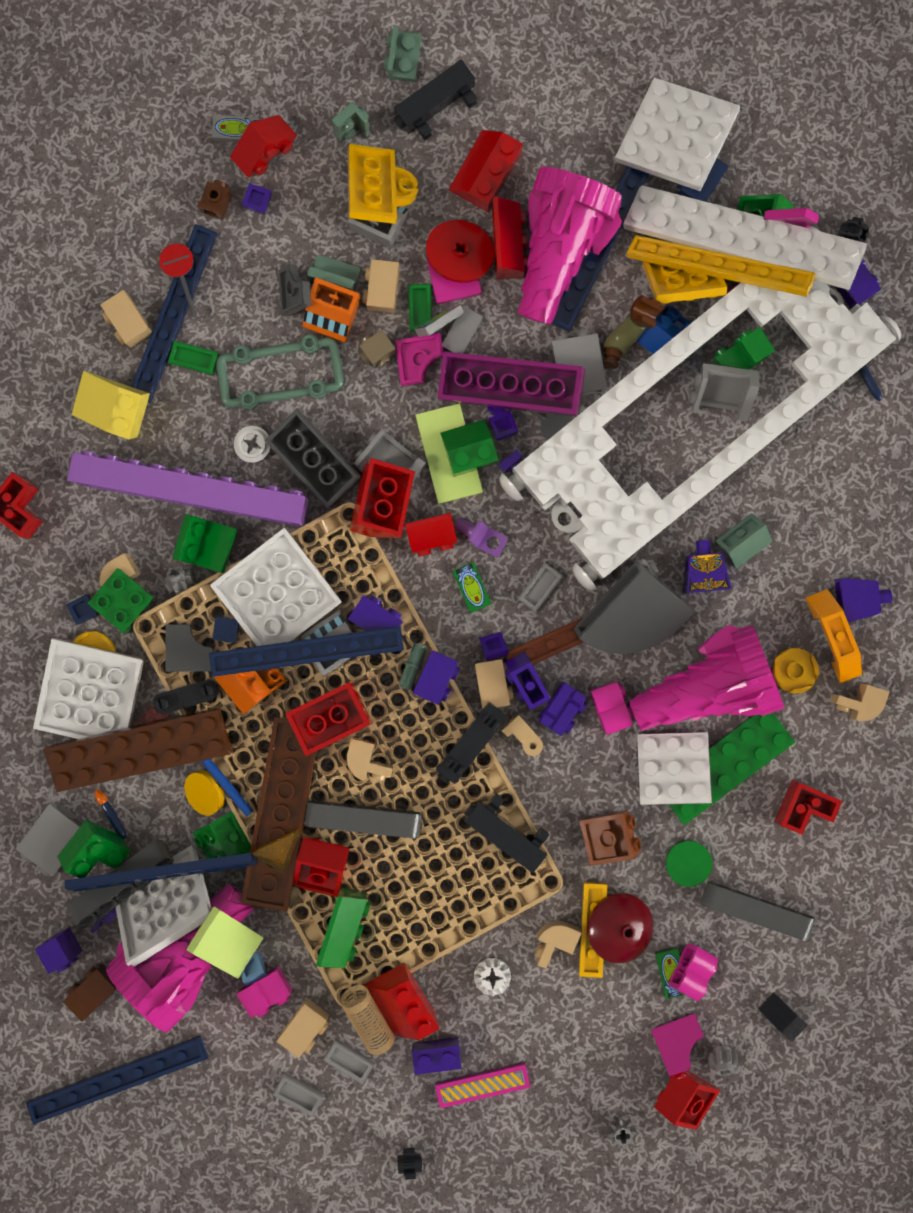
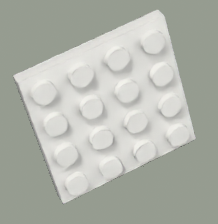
(677, 134)
(276, 592)
(87, 690)
(162, 912)

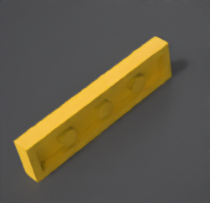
(589, 962)

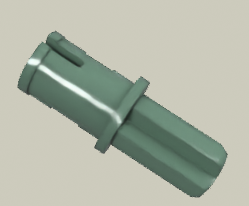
(412, 666)

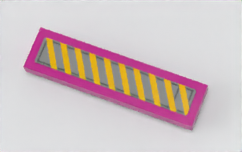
(482, 1085)

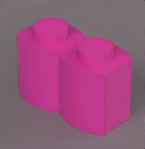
(611, 707)
(693, 972)
(265, 992)

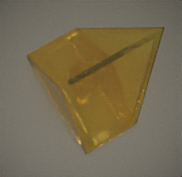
(279, 851)

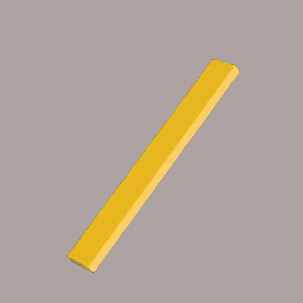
(721, 265)

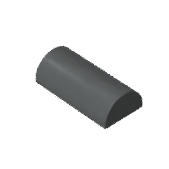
(313, 459)

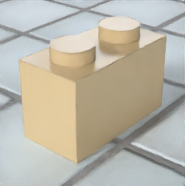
(382, 286)
(126, 318)
(493, 683)
(303, 1027)

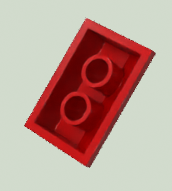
(486, 168)
(508, 239)
(382, 500)
(403, 1004)

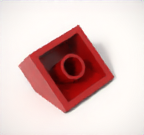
(431, 534)
(320, 866)
(686, 1099)

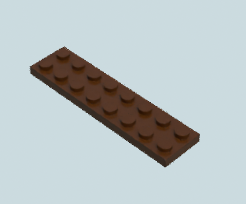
(138, 750)
(279, 812)

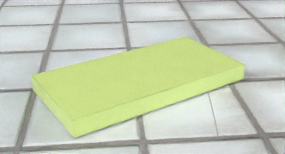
(445, 485)
(225, 943)

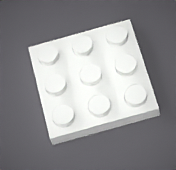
(674, 768)

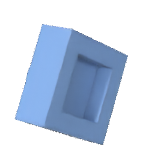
(254, 969)

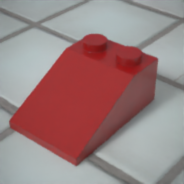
(328, 718)

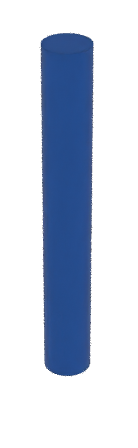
(228, 787)

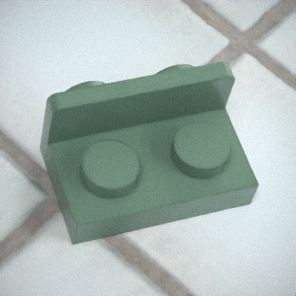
(403, 55)
(349, 120)

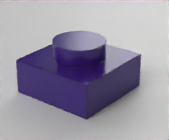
(256, 199)
(510, 462)
(493, 646)

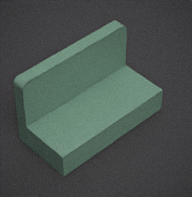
(334, 272)
(744, 540)

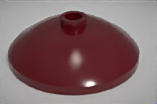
(611, 920)

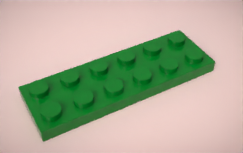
(738, 757)

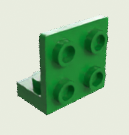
(204, 543)
(120, 600)
(222, 838)

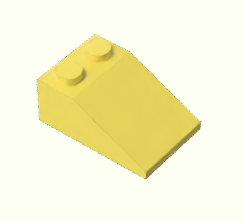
(110, 405)

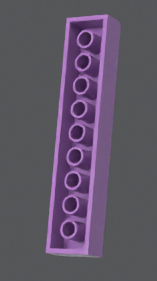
(187, 489)

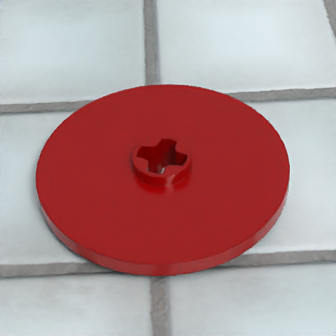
(459, 266)

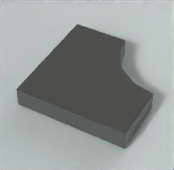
(293, 291)
(184, 651)

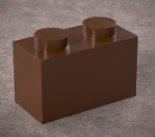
(91, 993)

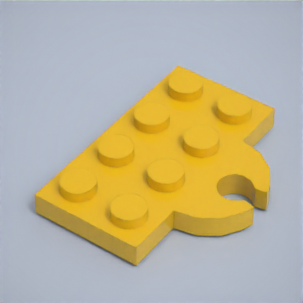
(377, 184)

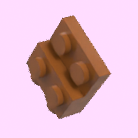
(610, 837)

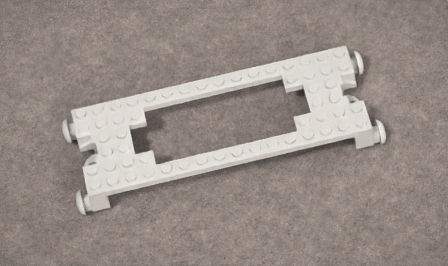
(620, 524)

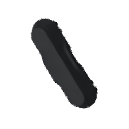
(185, 696)

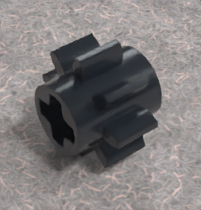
(854, 229)
(409, 1163)

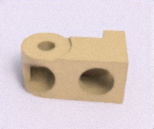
(530, 741)

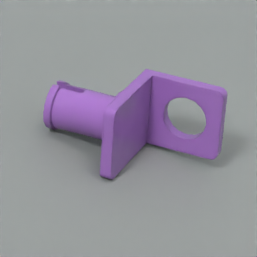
(480, 534)

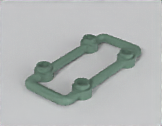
(308, 344)

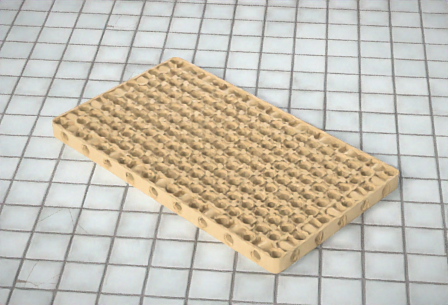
(443, 934)

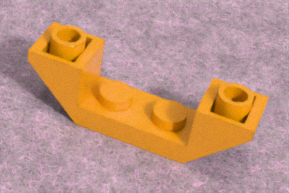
(838, 634)

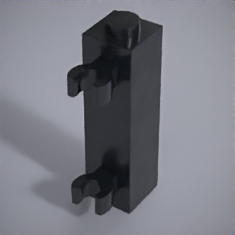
(434, 97)
(470, 743)
(506, 836)

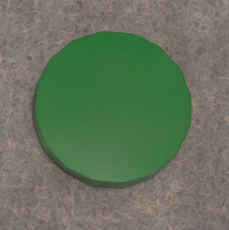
(688, 863)

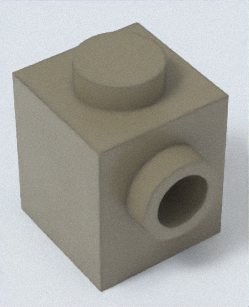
(376, 349)

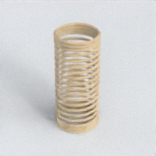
(359, 1007)

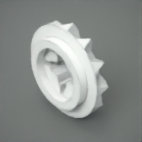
(242, 449)
(483, 970)

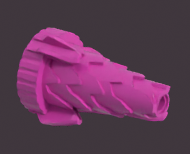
(566, 222)
(729, 681)
(170, 980)

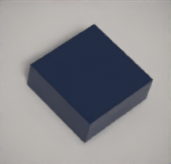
(81, 610)
(226, 630)

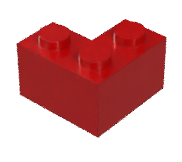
(262, 142)
(14, 497)
(803, 801)

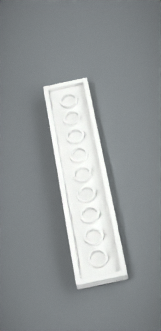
(744, 235)

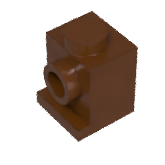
(218, 206)

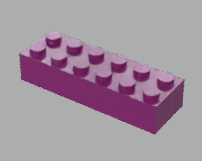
(511, 384)

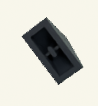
(782, 1017)

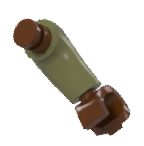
(628, 332)

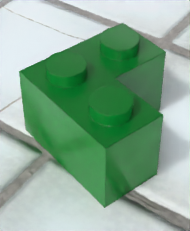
(749, 350)
(90, 845)

